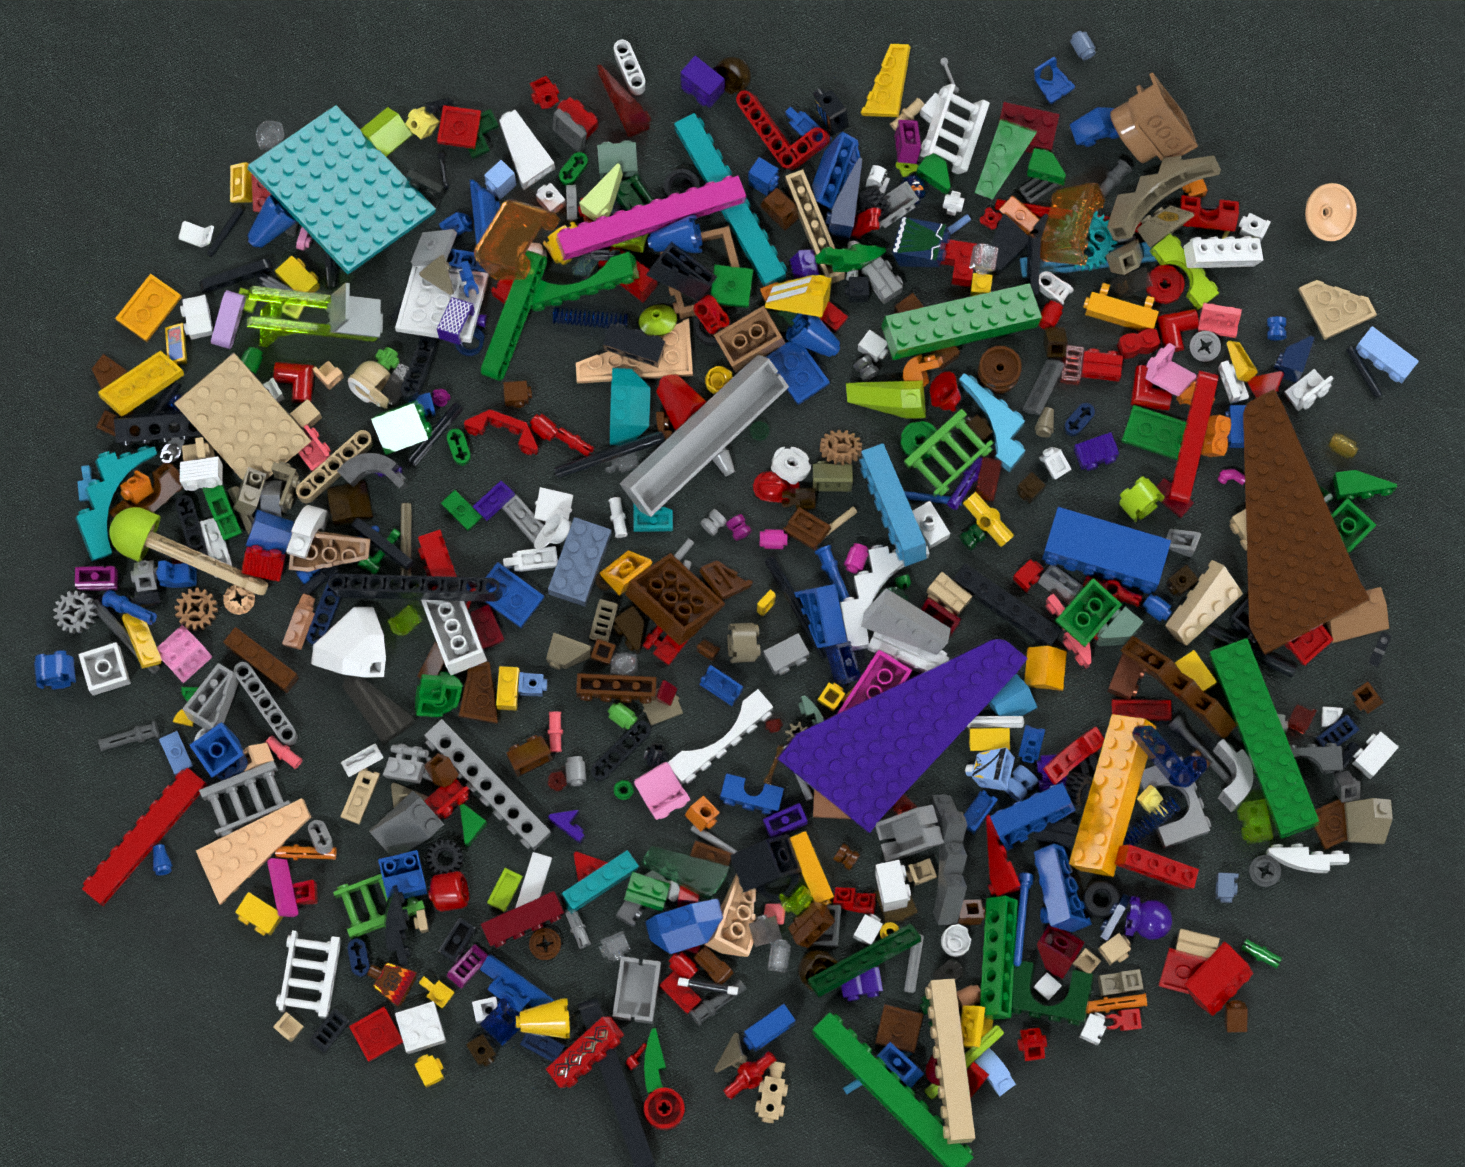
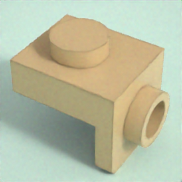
(920, 872)

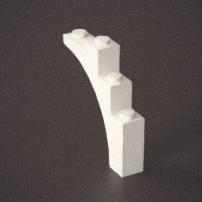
(867, 586)

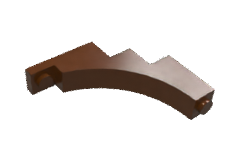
(1181, 685)

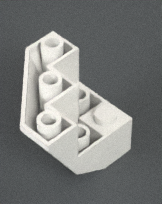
(353, 645)

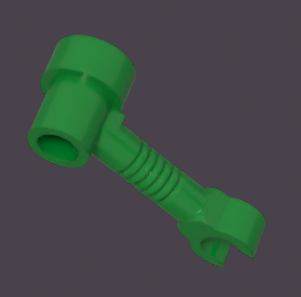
(372, 563)

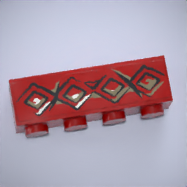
(585, 1052)

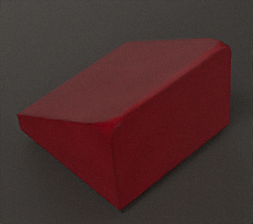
(666, 693)

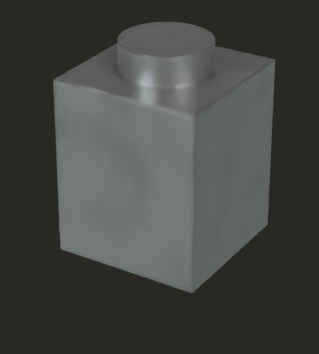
(765, 930)

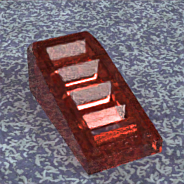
(1070, 379)

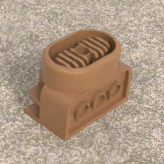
(1153, 124)

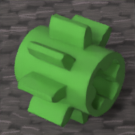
(387, 358)

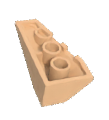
(733, 932)

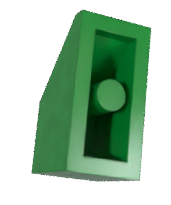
(1045, 167)
(935, 172)

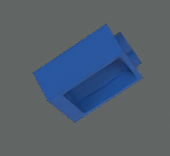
(768, 1028)

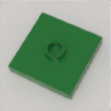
(732, 286)

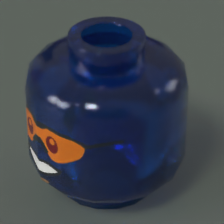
(917, 186)

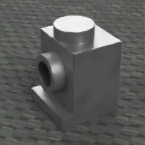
(1346, 786)
(629, 912)

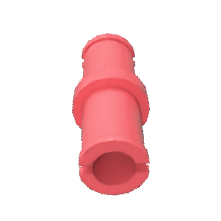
(555, 731)
(283, 752)

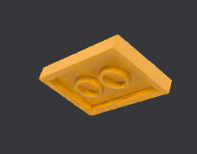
(148, 307)

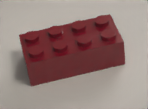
(522, 918)

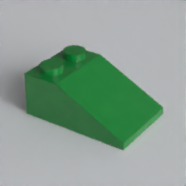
(1088, 612)

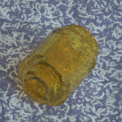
(1343, 446)

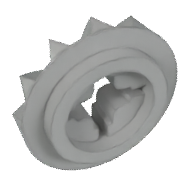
(1214, 347)

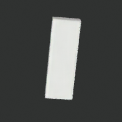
(214, 542)
(534, 878)

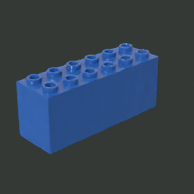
(1106, 550)

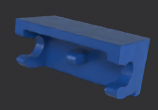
(721, 685)
(979, 810)

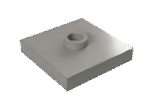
(432, 246)

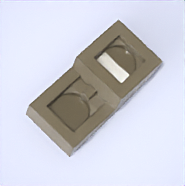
(1120, 982)

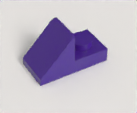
(563, 821)

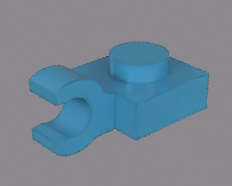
(87, 478)

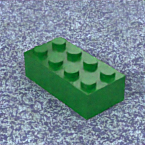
(1352, 524)

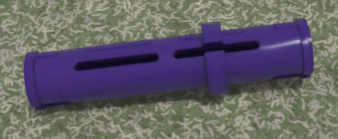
(956, 500)

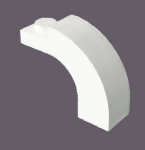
(305, 527)

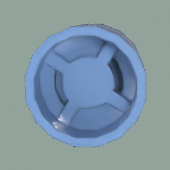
(1020, 783)

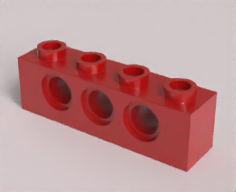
(1156, 867)

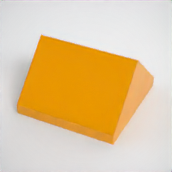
(625, 569)
(1045, 668)

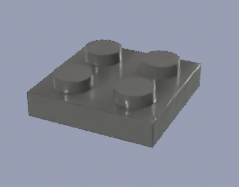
(568, 130)

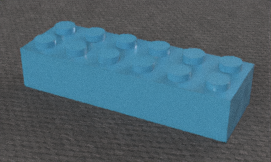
(893, 505)

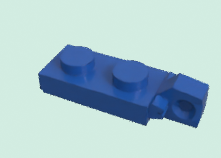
(802, 123)

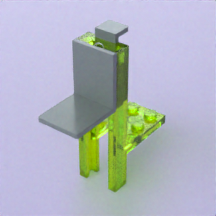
(349, 315)

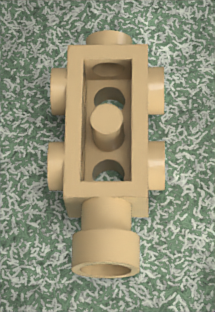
(770, 1097)

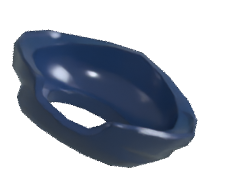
(478, 334)

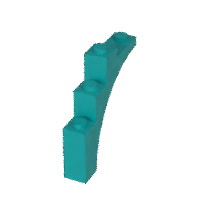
(94, 522)

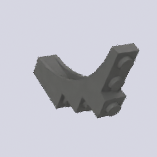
(952, 860)

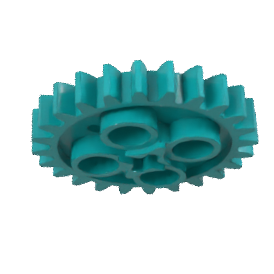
(1098, 227)

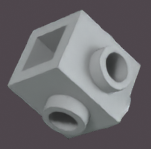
(144, 575)

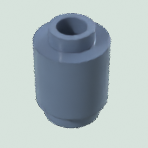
(1083, 45)

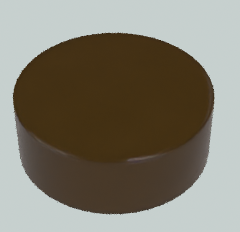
(601, 583)

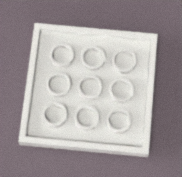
(426, 303)

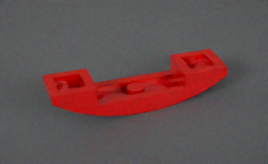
(1073, 754)

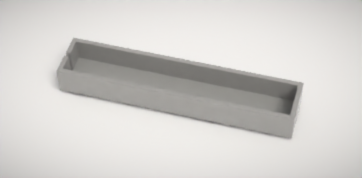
(704, 435)

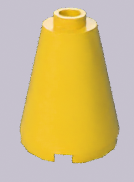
(546, 1019)

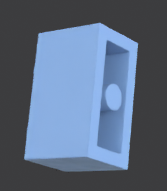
(500, 180)

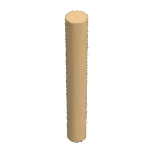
(843, 518)

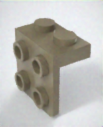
(284, 472)

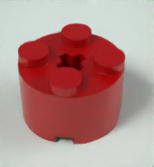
(657, 1118)

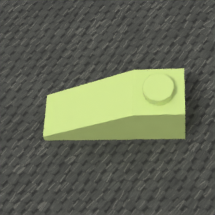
(602, 197)

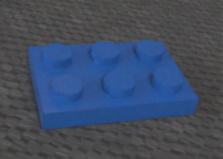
(798, 371)
(518, 597)

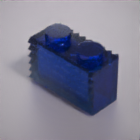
(843, 663)

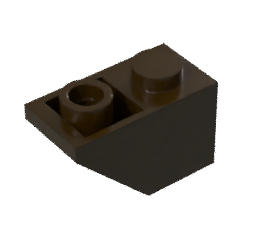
(631, 627)

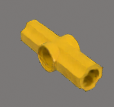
(981, 512)

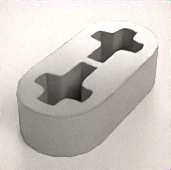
(323, 835)

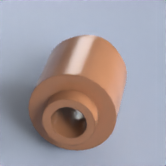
(969, 996)

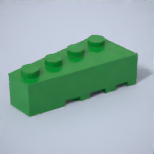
(1004, 153)

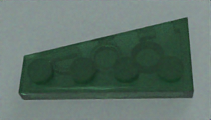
(690, 872)

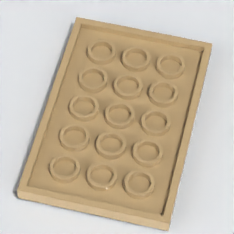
(242, 419)

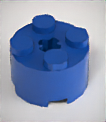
(54, 670)

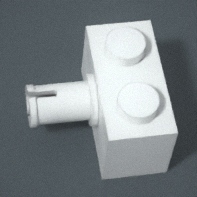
(931, 525)

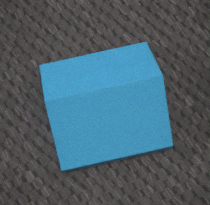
(1013, 699)

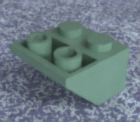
(621, 153)
(1122, 627)

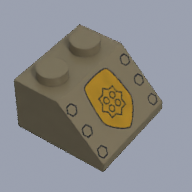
(1162, 224)

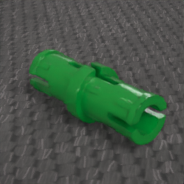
(1261, 953)

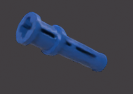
(830, 565)
(122, 604)

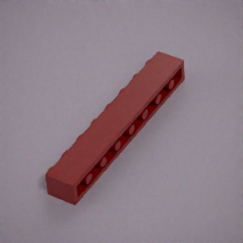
(144, 837)

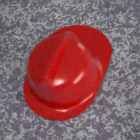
(945, 391)
(769, 487)

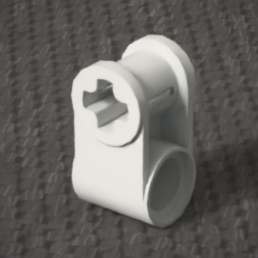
(1055, 288)

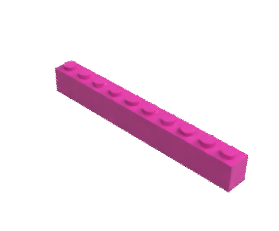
(650, 217)

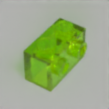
(1255, 822)

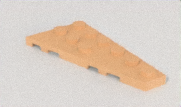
(244, 851)

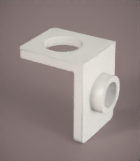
(195, 234)

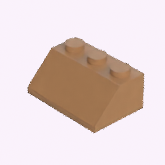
(748, 338)
(1362, 620)

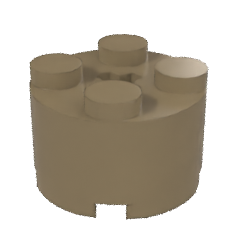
(743, 643)

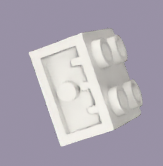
(1308, 389)

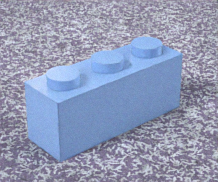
(1386, 355)

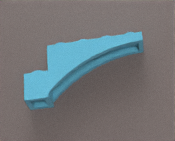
(1002, 422)

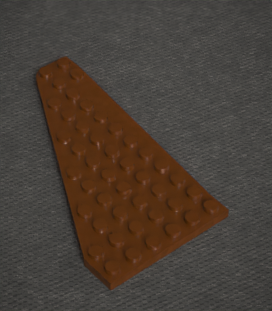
(1294, 549)

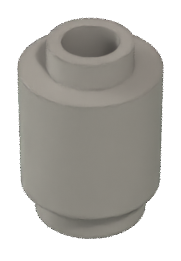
(575, 771)

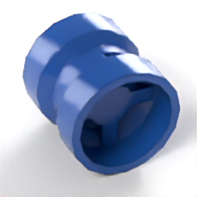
(1276, 328)

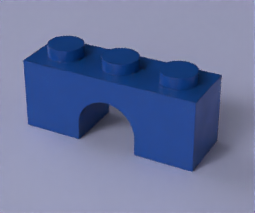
(767, 801)

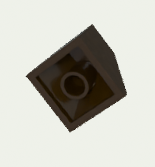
(349, 502)

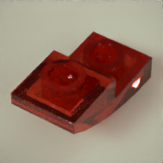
(988, 478)

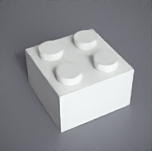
(104, 669)
(891, 885)
(420, 1027)

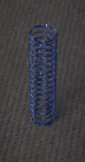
(556, 317)
(1168, 810)

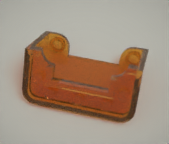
(1069, 223)
(509, 237)

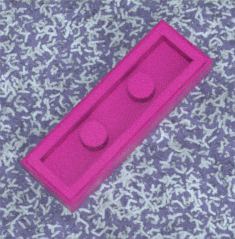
(282, 887)

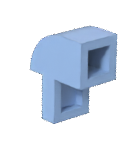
(998, 1074)

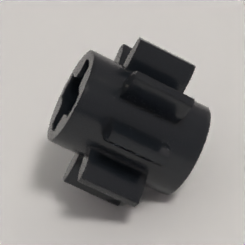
(655, 755)

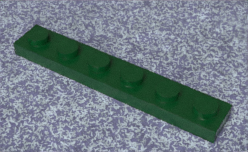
(864, 960)

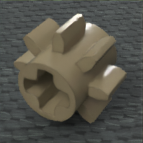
(793, 730)

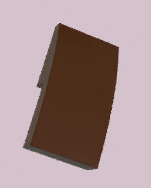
(663, 424)

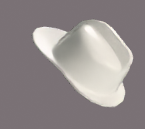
(554, 530)

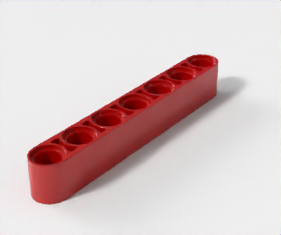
(1193, 437)

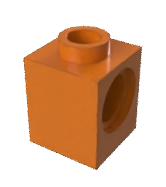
(701, 807)

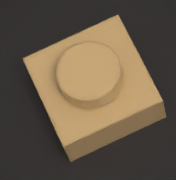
(421, 921)

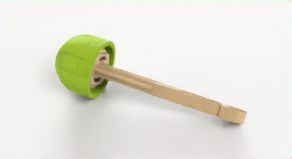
(135, 532)

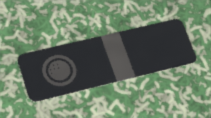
(1380, 649)

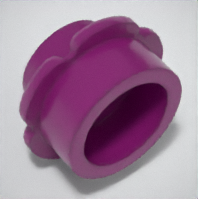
(440, 397)

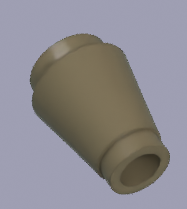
(1045, 423)

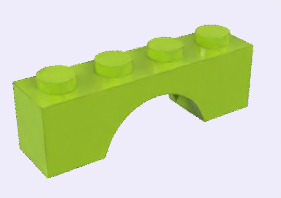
(1200, 288)

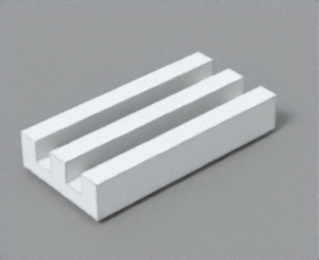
(362, 760)

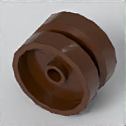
(1002, 359)

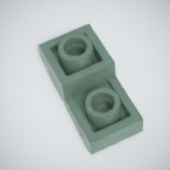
(810, 710)

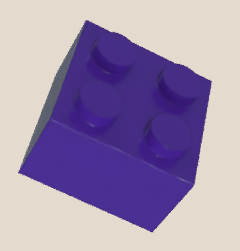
(702, 82)

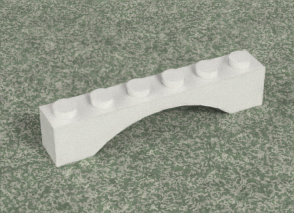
(688, 763)

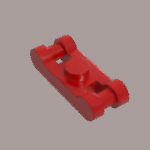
(866, 222)

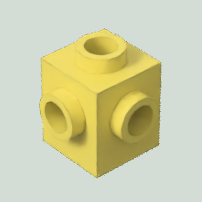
(421, 122)

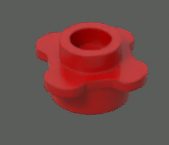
(992, 224)

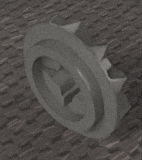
(1273, 867)

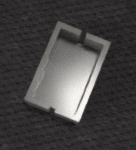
(913, 833)
(636, 990)

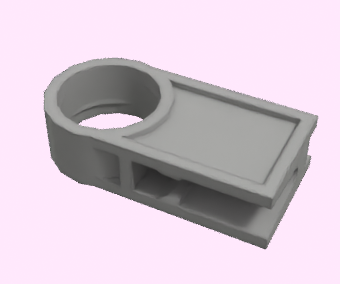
(571, 204)

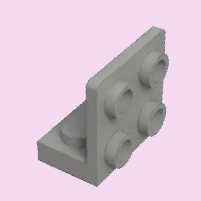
(901, 202)

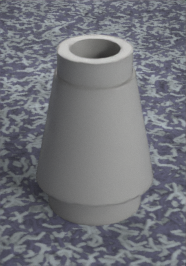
(724, 462)

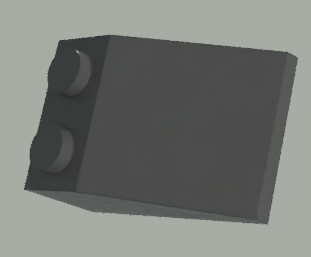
(406, 825)

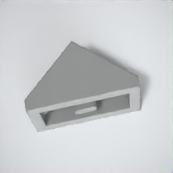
(270, 497)
(1183, 541)

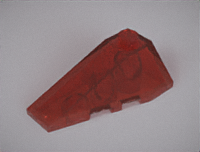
(628, 109)

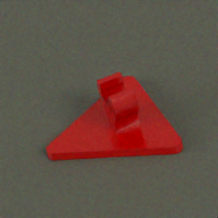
(1265, 383)
(586, 865)

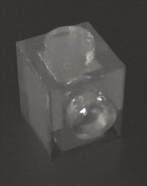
(983, 258)
(614, 946)

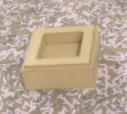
(1086, 961)

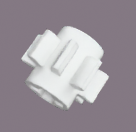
(953, 203)

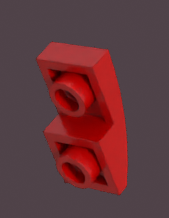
(854, 901)

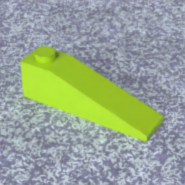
(894, 397)

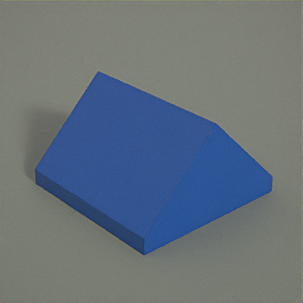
(270, 532)
(217, 749)

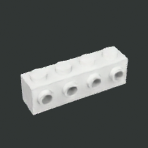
(1223, 252)

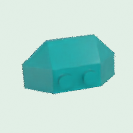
(628, 406)

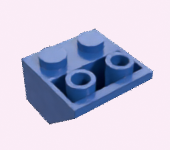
(404, 872)

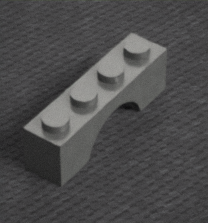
(1326, 758)

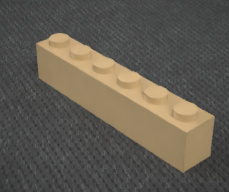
(811, 220)

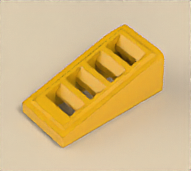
(1242, 364)

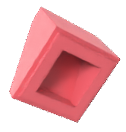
(775, 910)

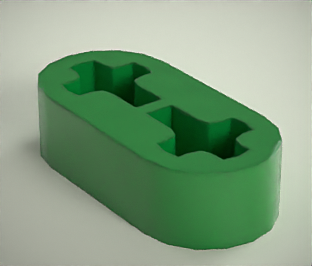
(570, 166)
(454, 449)

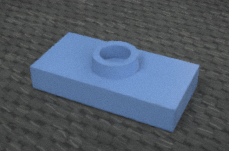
(176, 752)

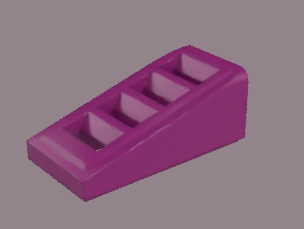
(458, 980)

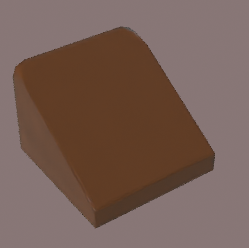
(708, 649)

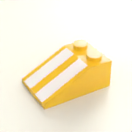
(801, 296)

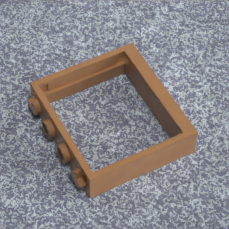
(685, 312)

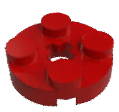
(1172, 277)

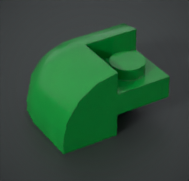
(437, 694)

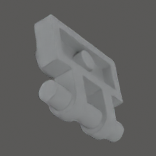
(403, 769)

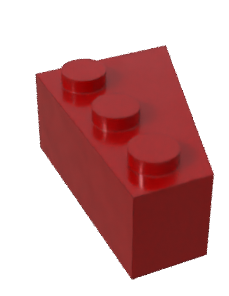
(641, 287)
(436, 555)

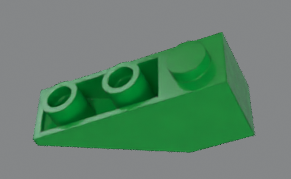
(1356, 484)

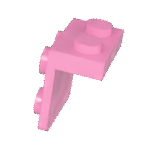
(1167, 373)
(661, 791)

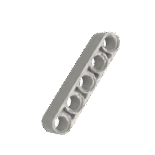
(261, 695)

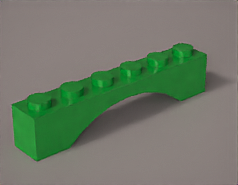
(616, 271)

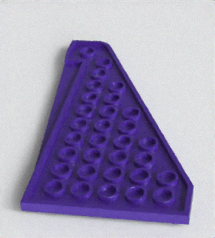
(884, 744)

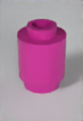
(773, 539)
(856, 558)

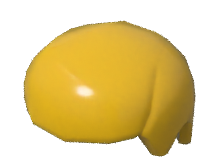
(717, 378)

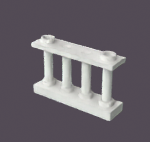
(972, 129)
(325, 987)

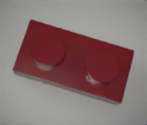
(1176, 507)

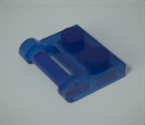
(497, 1025)

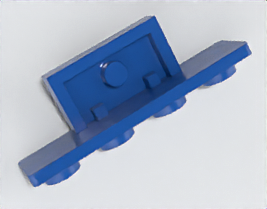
(512, 986)

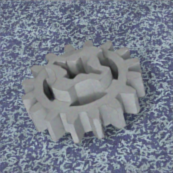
(67, 608)

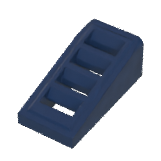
(1351, 724)

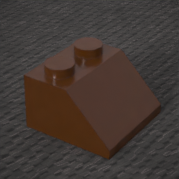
(529, 755)

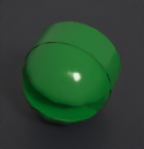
(903, 580)

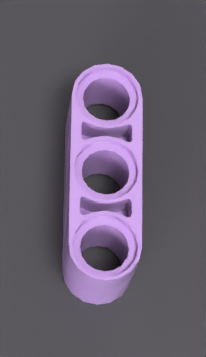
(228, 319)

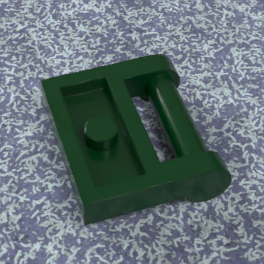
(626, 195)

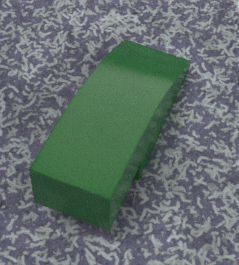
(653, 1063)

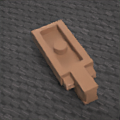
(300, 623)

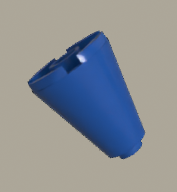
(270, 223)
(682, 233)
(813, 334)

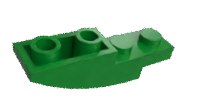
(849, 259)
(222, 511)

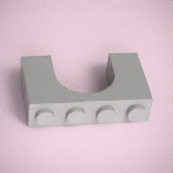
(1192, 824)

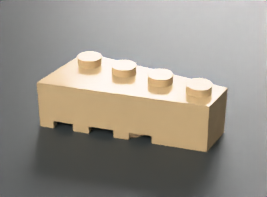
(1204, 604)

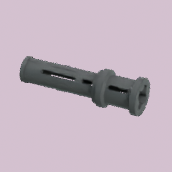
(1114, 177)
(138, 731)
(710, 1007)

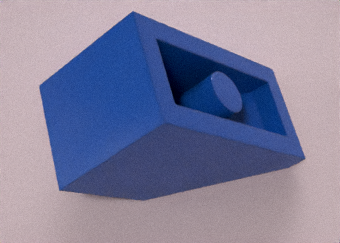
(900, 1064)

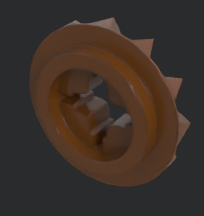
(537, 939)

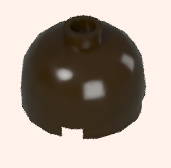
(736, 74)
(814, 963)

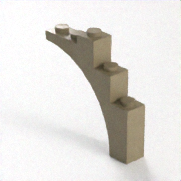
(1151, 189)

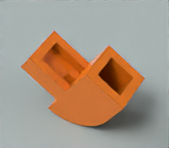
(916, 368)

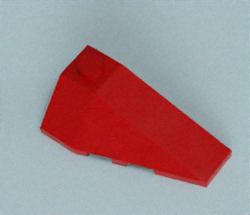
(1001, 873)

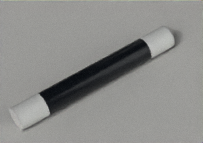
(708, 986)

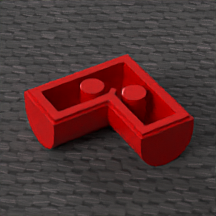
(1174, 323)
(299, 375)
(1145, 395)

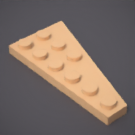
(674, 360)

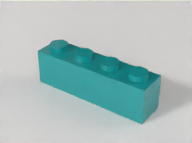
(599, 882)

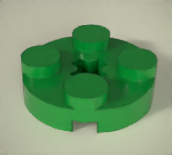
(917, 430)

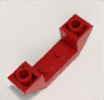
(478, 424)

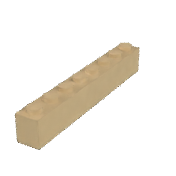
(950, 1061)

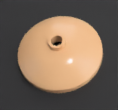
(1339, 212)

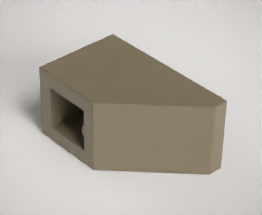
(1125, 258)
(249, 491)

